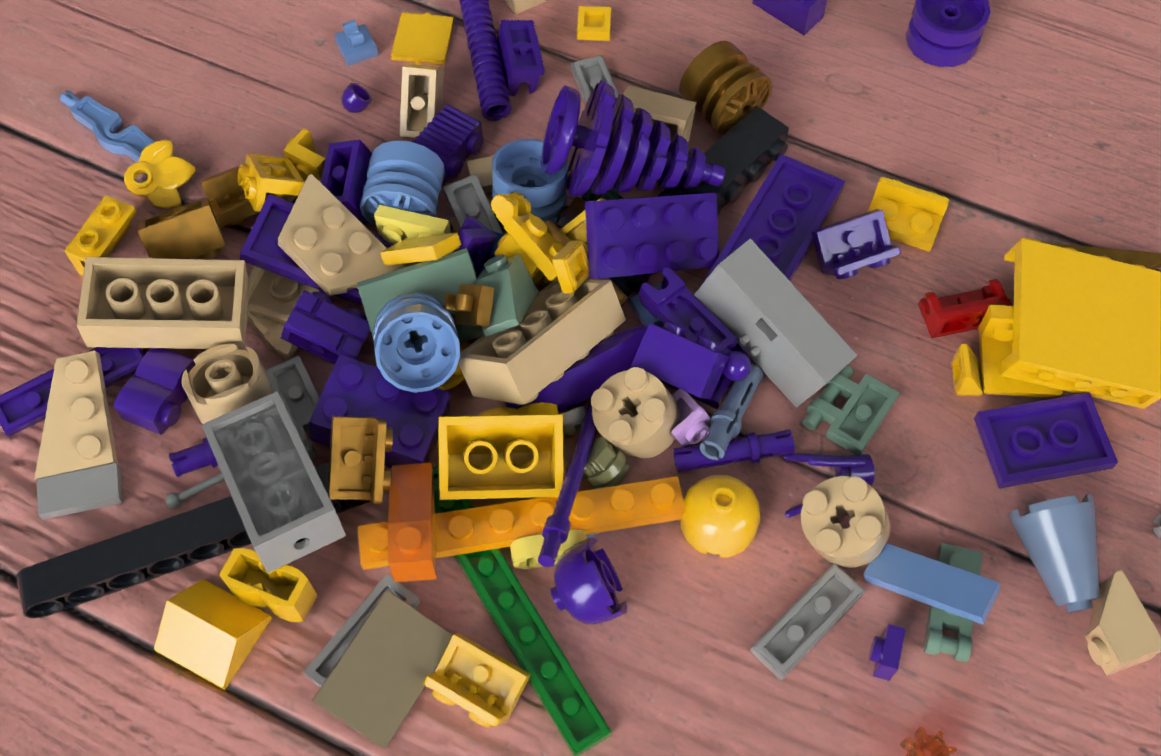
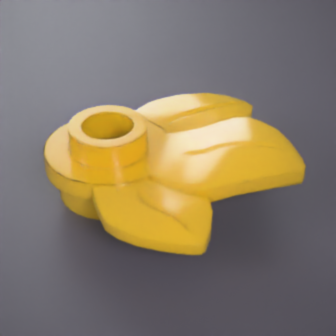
(164, 175)

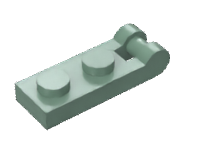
(937, 618)

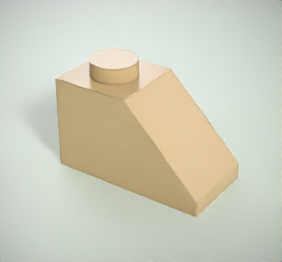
(420, 97)
(1120, 627)

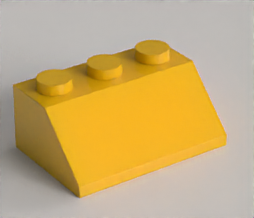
(500, 456)

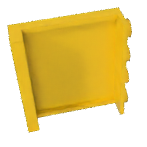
(1085, 324)

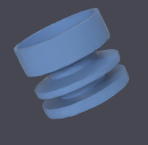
(518, 170)
(402, 178)
(416, 363)

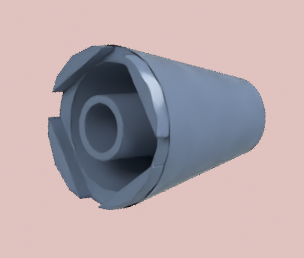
(1063, 547)

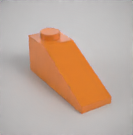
(412, 523)

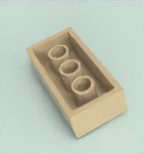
(163, 303)
(545, 344)

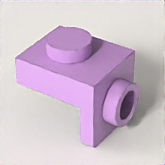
(694, 420)

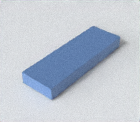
(933, 583)

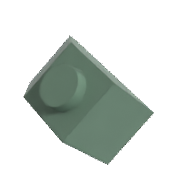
(512, 292)

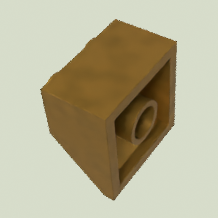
(182, 233)

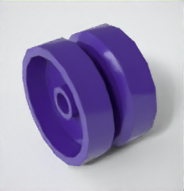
(946, 30)

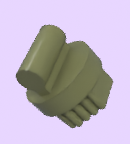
(605, 464)

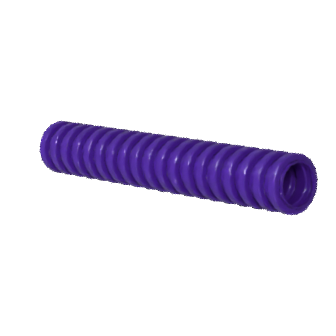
(486, 59)

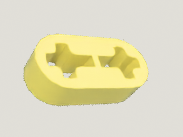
(527, 549)

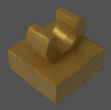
(471, 305)

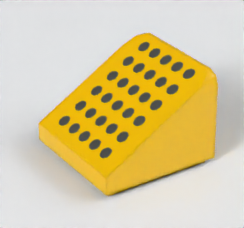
(966, 372)

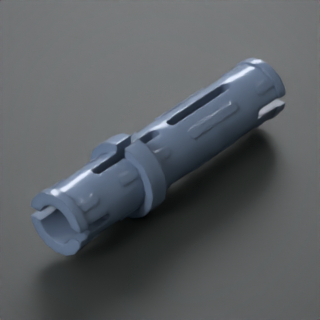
(727, 421)

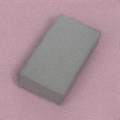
(79, 491)

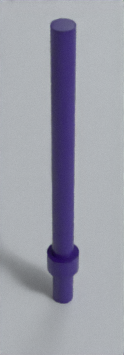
(558, 524)

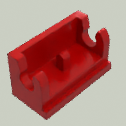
(960, 311)

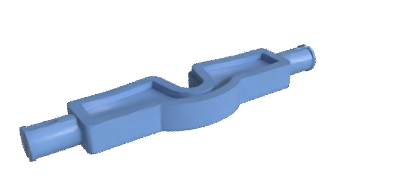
(105, 124)

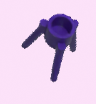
(845, 465)

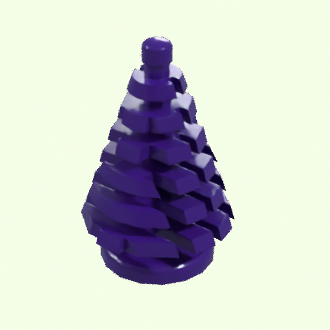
(618, 147)

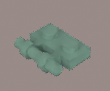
(860, 416)

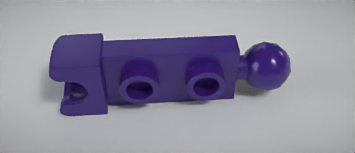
(683, 309)

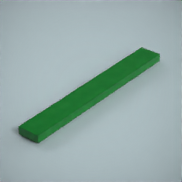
(530, 641)

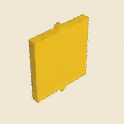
(422, 38)

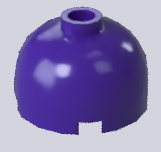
(587, 584)

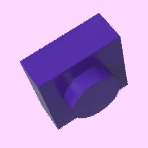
(887, 651)

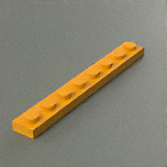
(503, 523)

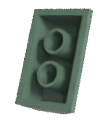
(427, 277)

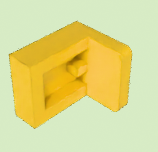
(303, 156)

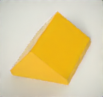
(209, 631)

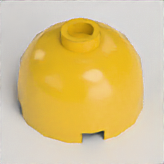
(720, 515)

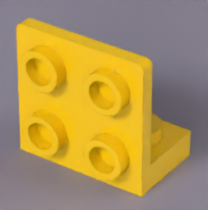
(995, 345)

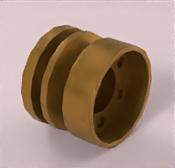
(724, 85)

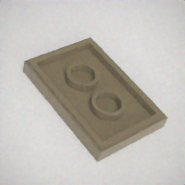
(383, 669)

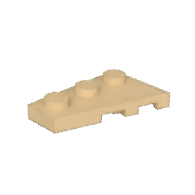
(77, 418)

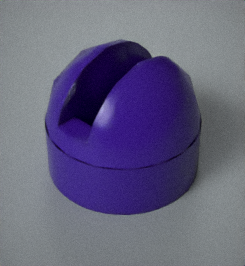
(355, 98)

